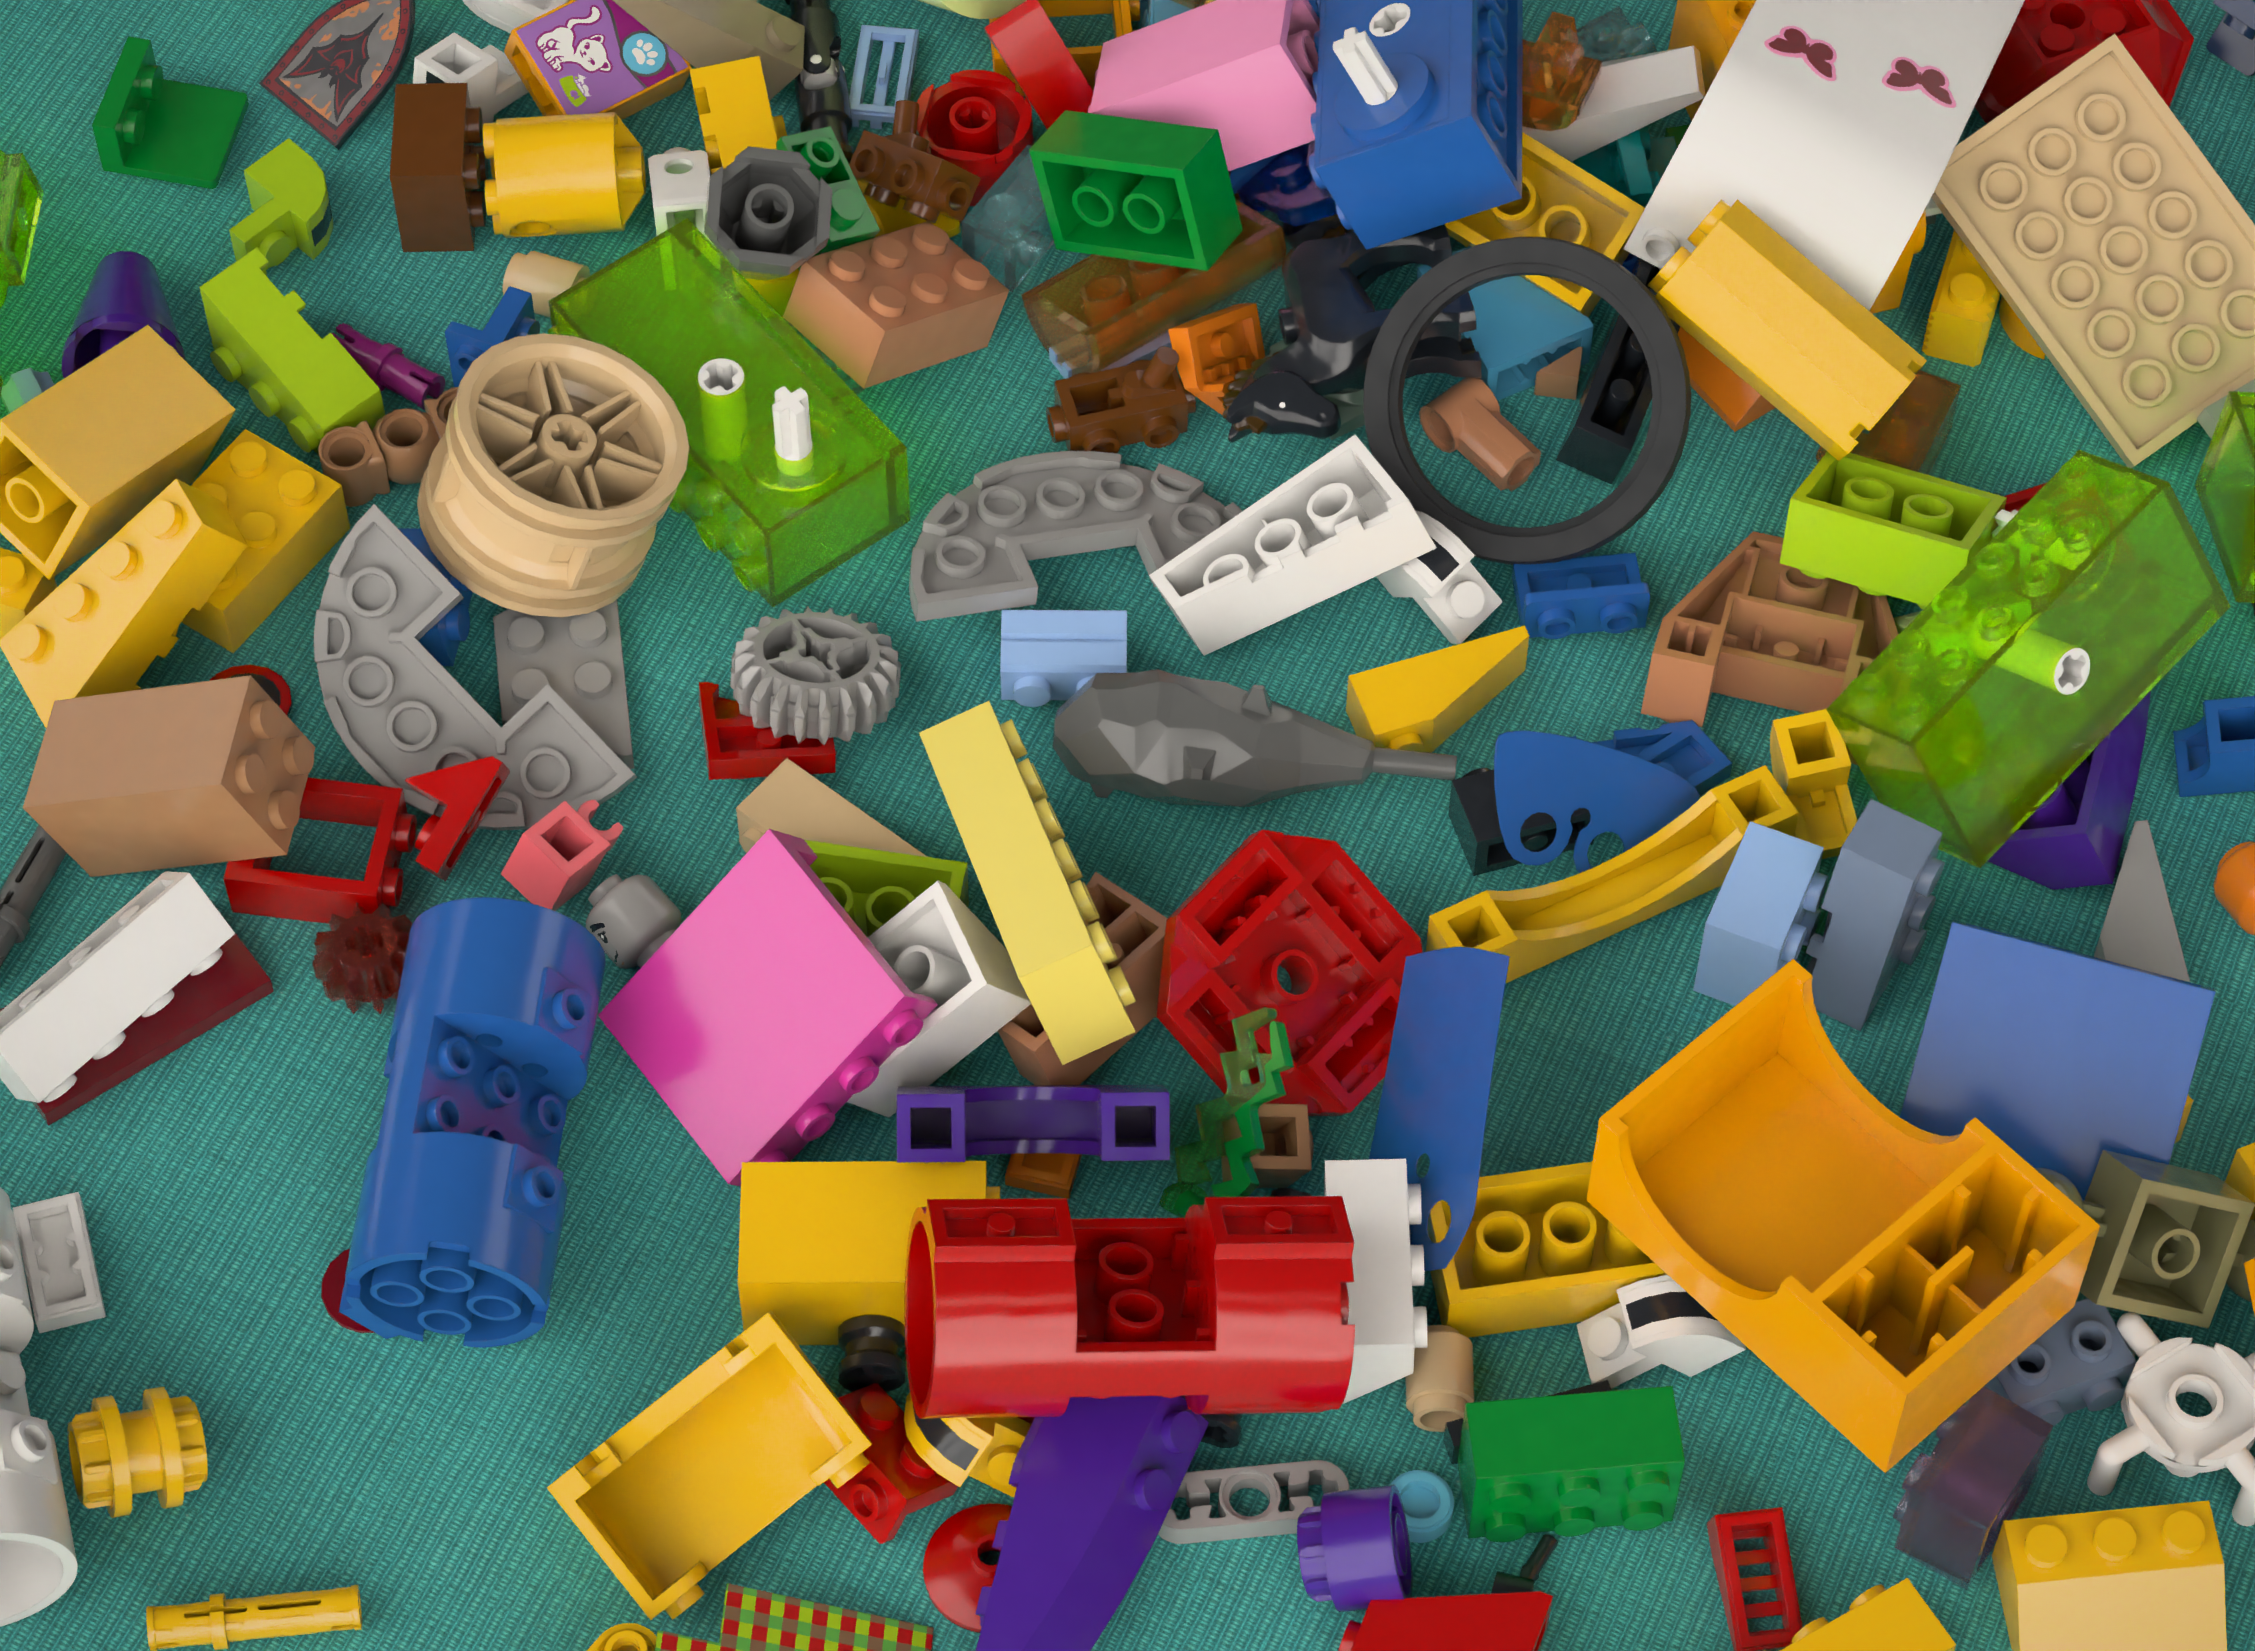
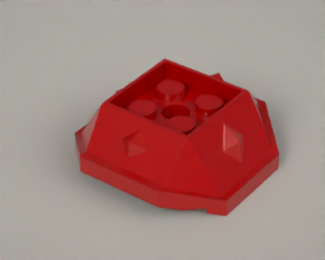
(2059, 32)
(1333, 933)

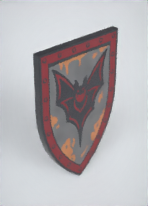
(343, 64)

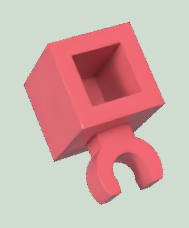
(559, 855)

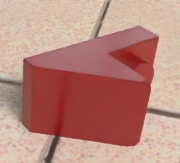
(466, 794)

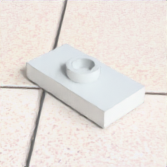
(59, 1262)

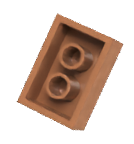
(895, 303)

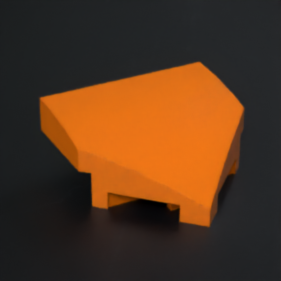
(1217, 349)

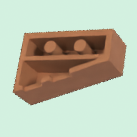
(1138, 941)

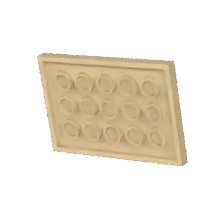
(2112, 247)

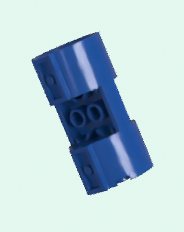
(464, 1175)

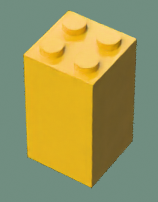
(103, 448)
(835, 1237)

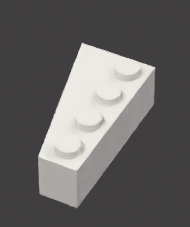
(1293, 549)

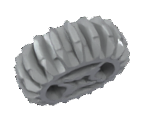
(815, 675)

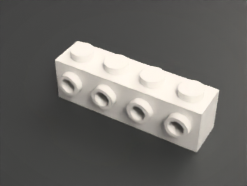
(107, 984)

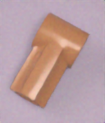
(1471, 422)

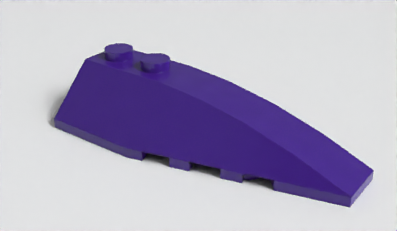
(2083, 823)
(1083, 1518)

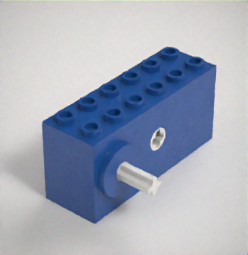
(1417, 111)

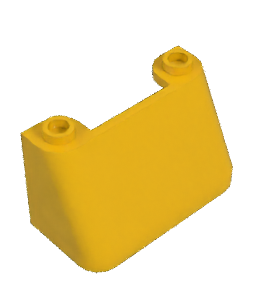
(711, 1466)

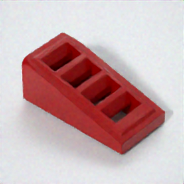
(1769, 1524)

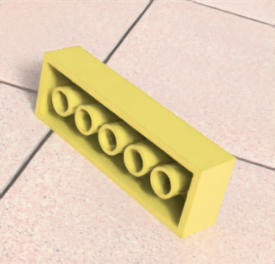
(1029, 881)

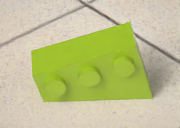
(281, 359)

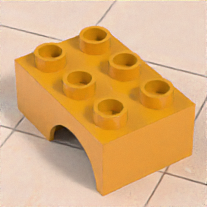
(1830, 1232)

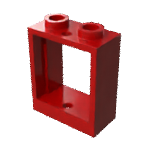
(314, 898)

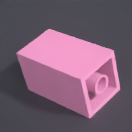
(1222, 69)

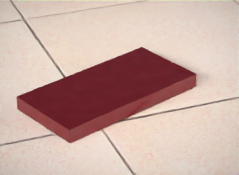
(196, 1007)

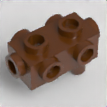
(901, 169)
(1122, 406)

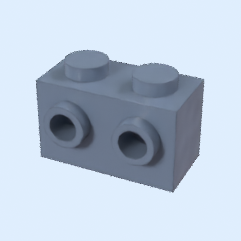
(2069, 1366)

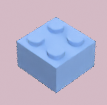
(1760, 913)

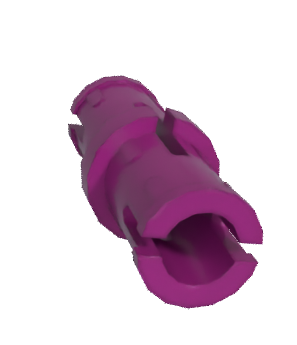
(390, 368)

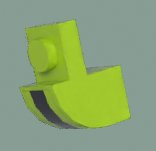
(288, 206)

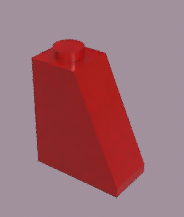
(1040, 62)
(1452, 1623)

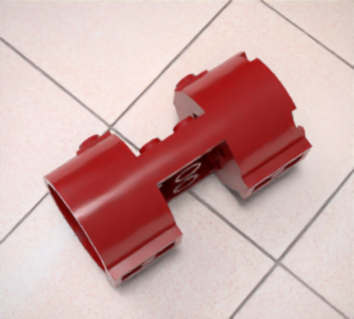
(1222, 1306)

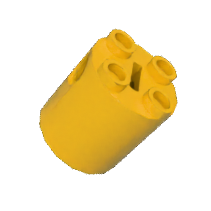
(562, 174)

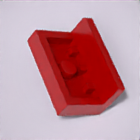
(896, 1477)

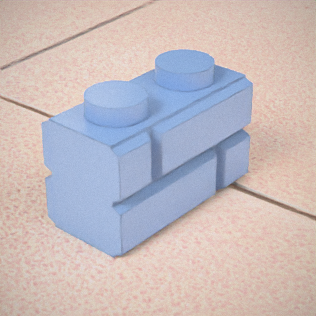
(1058, 652)

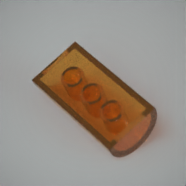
(1119, 305)

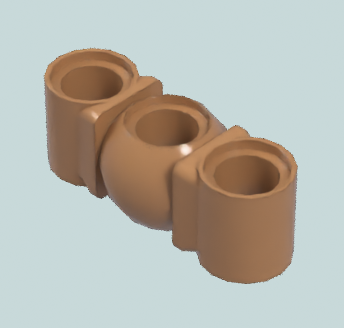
(393, 451)

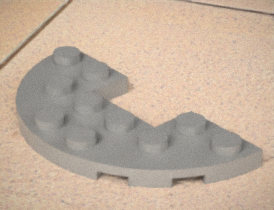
(1046, 507)
(411, 716)

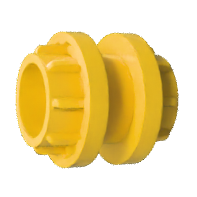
(137, 1452)

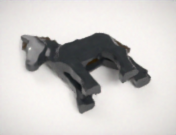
(1334, 331)

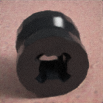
(871, 1352)

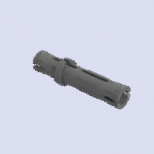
(26, 887)

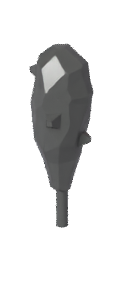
(1213, 743)

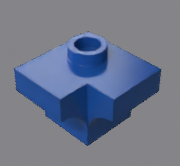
(2218, 750)

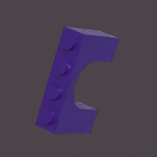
(1066, 1119)

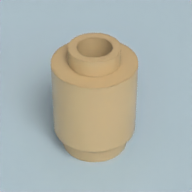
(542, 277)
(1440, 1379)

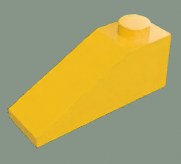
(1432, 695)

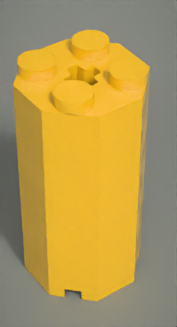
(1785, 327)

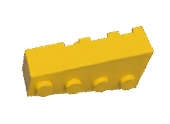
(737, 115)
(125, 600)

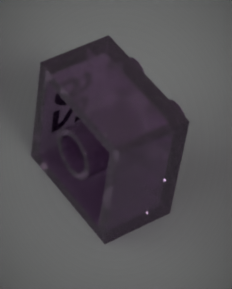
(1970, 1485)

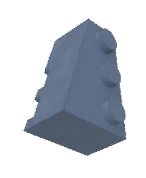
(1874, 912)

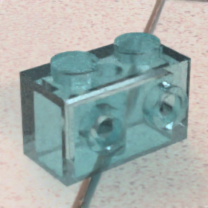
(1009, 225)

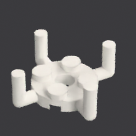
(2167, 1433)

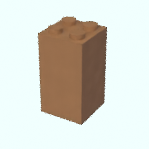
(170, 777)

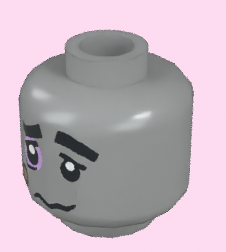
(631, 919)

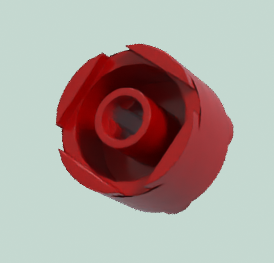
(976, 124)

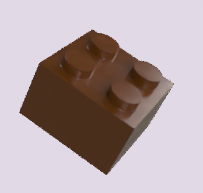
(437, 167)

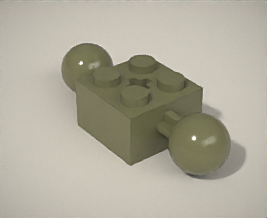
(2163, 1238)

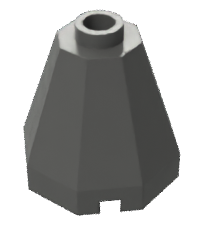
(767, 212)

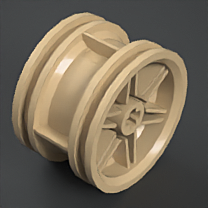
(552, 475)

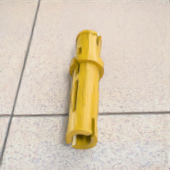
(249, 1618)

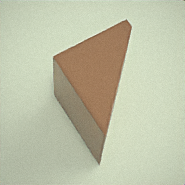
(1560, 377)

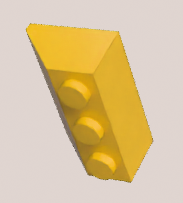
(2114, 1580)

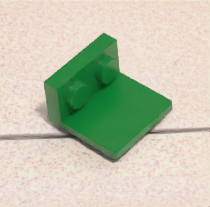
(165, 125)

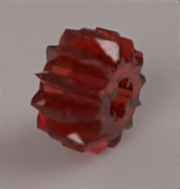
(362, 957)

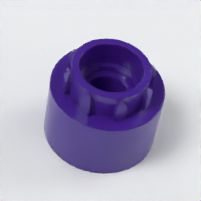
(1356, 1548)

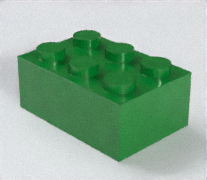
(1136, 189)
(1570, 1463)

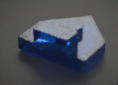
(1289, 189)

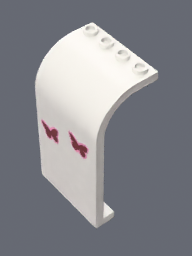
(1831, 128)

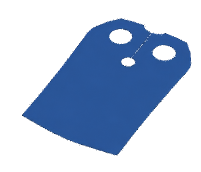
(1442, 1082)

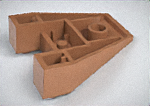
(1763, 637)

